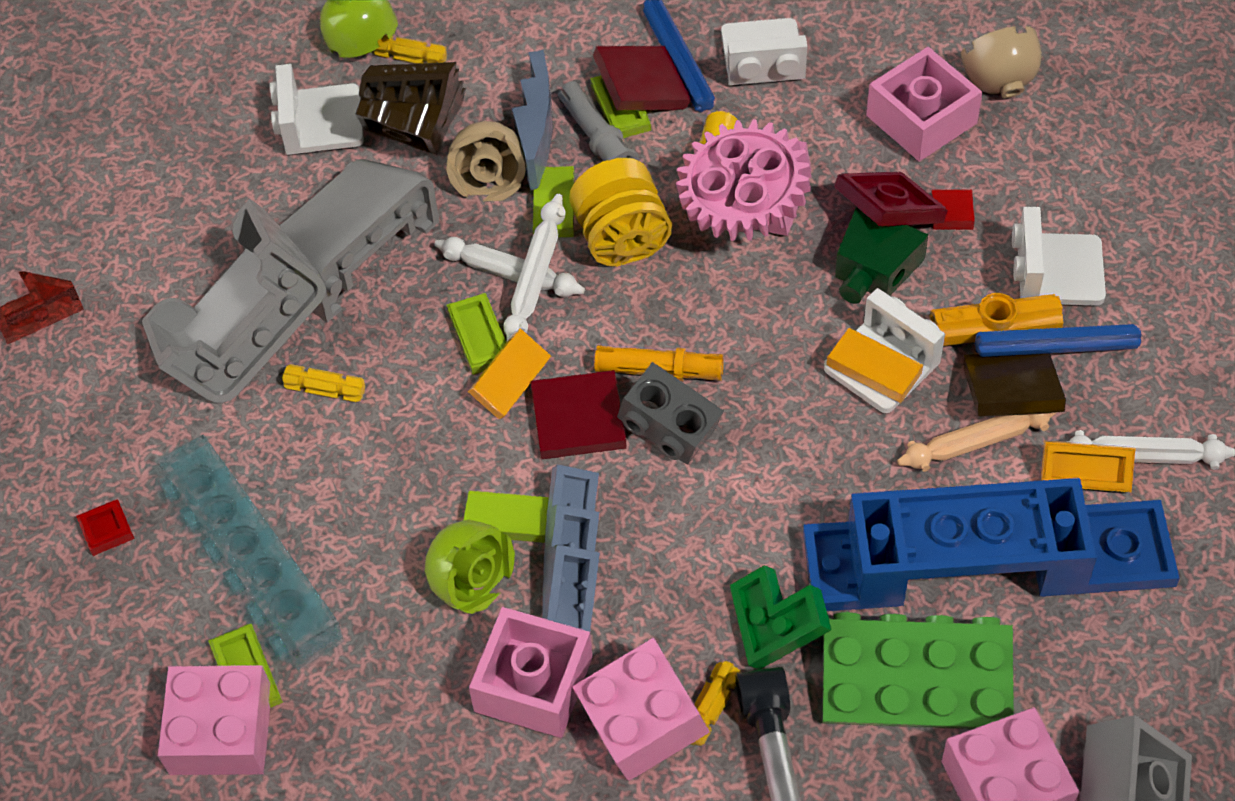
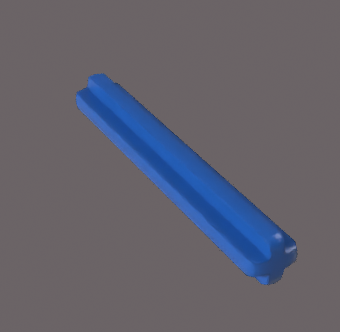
(687, 68)
(1057, 340)

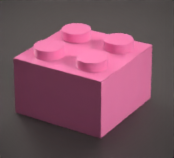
(923, 103)
(531, 672)
(640, 709)
(215, 720)
(1008, 762)

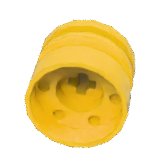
(620, 211)

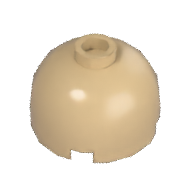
(1003, 61)
(486, 154)

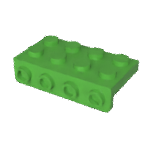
(917, 672)

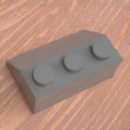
(1133, 763)

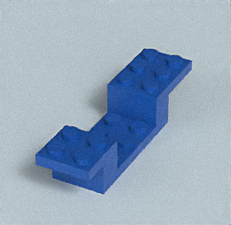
(988, 532)

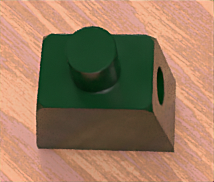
(877, 257)

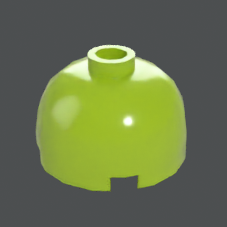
(356, 25)
(468, 558)

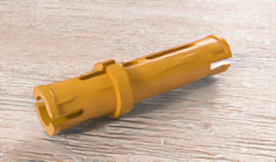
(677, 363)

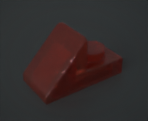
(46, 303)

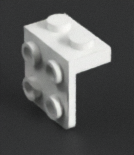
(764, 51)
(314, 116)
(1057, 262)
(902, 330)

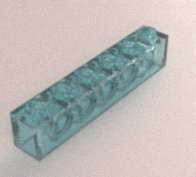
(200, 467)

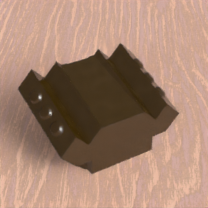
(410, 102)

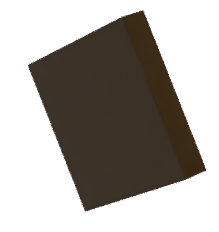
(1014, 384)

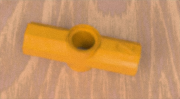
(997, 313)

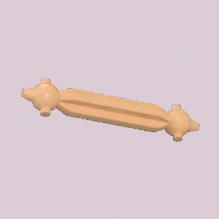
(971, 438)

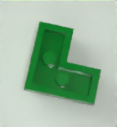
(775, 625)

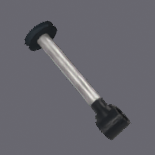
(766, 705)

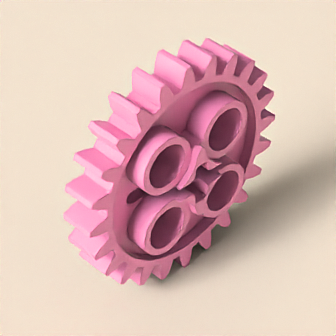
(726, 166)

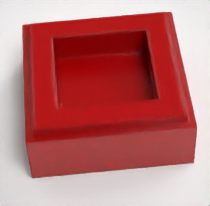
(959, 206)
(105, 527)

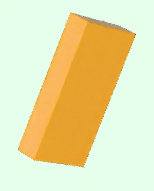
(874, 365)
(509, 374)
(1095, 464)

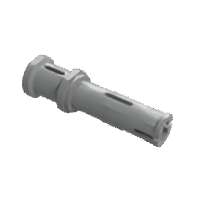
(604, 138)

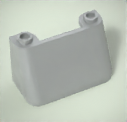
(356, 218)
(242, 316)

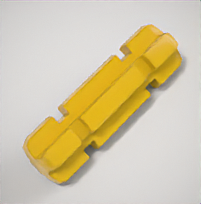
(411, 50)
(323, 383)
(715, 695)

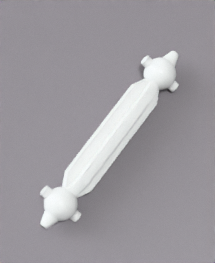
(504, 265)
(535, 267)
(1166, 449)

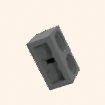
(676, 406)

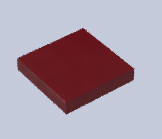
(641, 78)
(890, 198)
(578, 414)

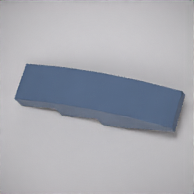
(534, 119)
(570, 548)

